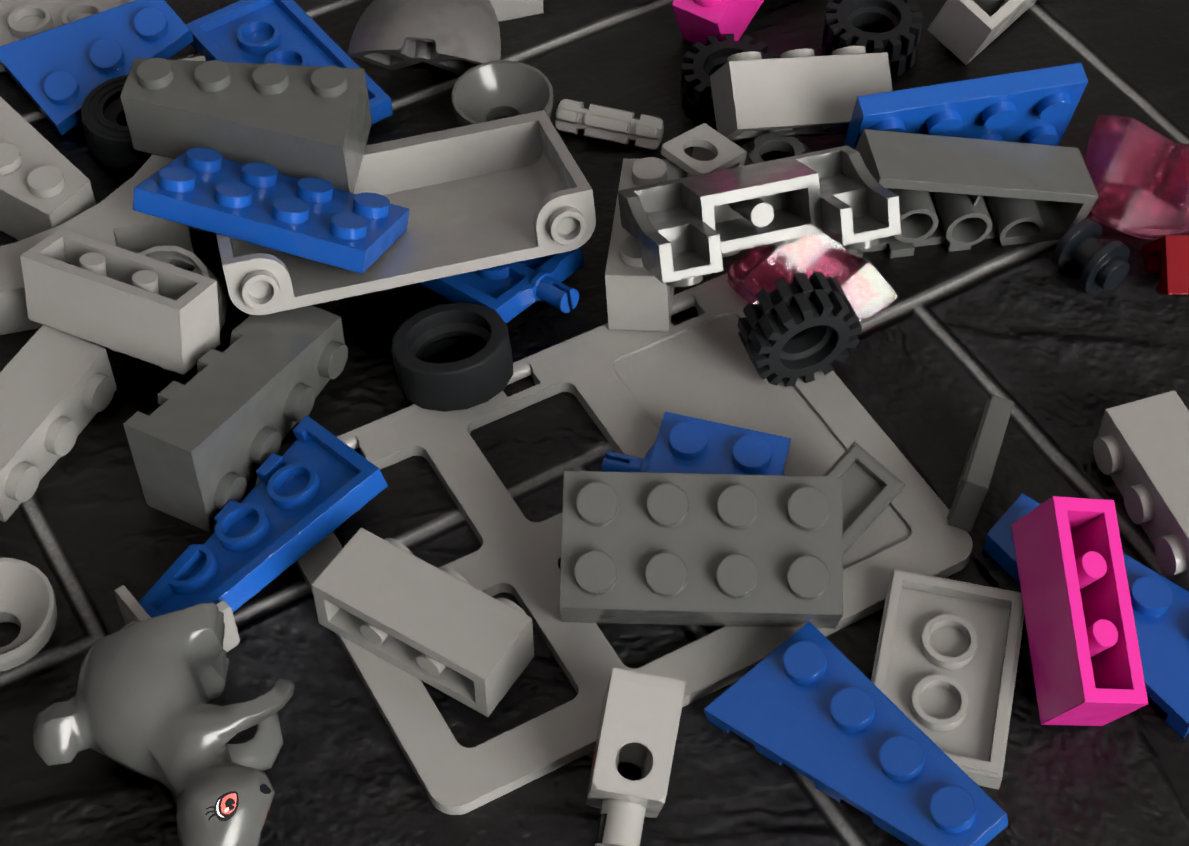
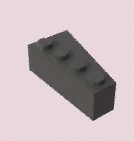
(268, 113)
(976, 190)
(234, 412)

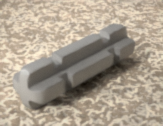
(609, 124)

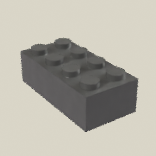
(702, 549)

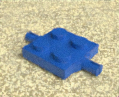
(516, 285)
(705, 448)

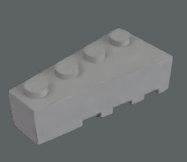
(36, 180)

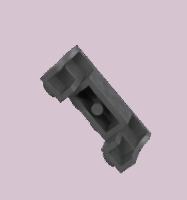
(714, 215)

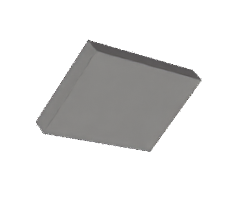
(952, 665)

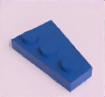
(71, 60)

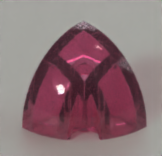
(1138, 179)
(820, 253)

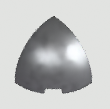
(436, 32)

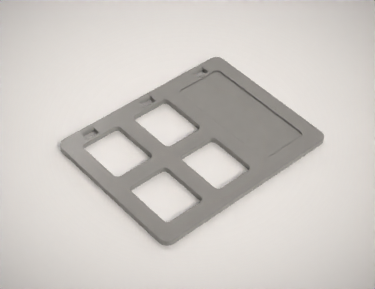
(626, 388)

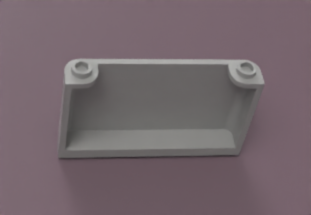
(473, 203)

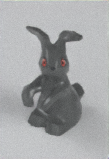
(150, 710)

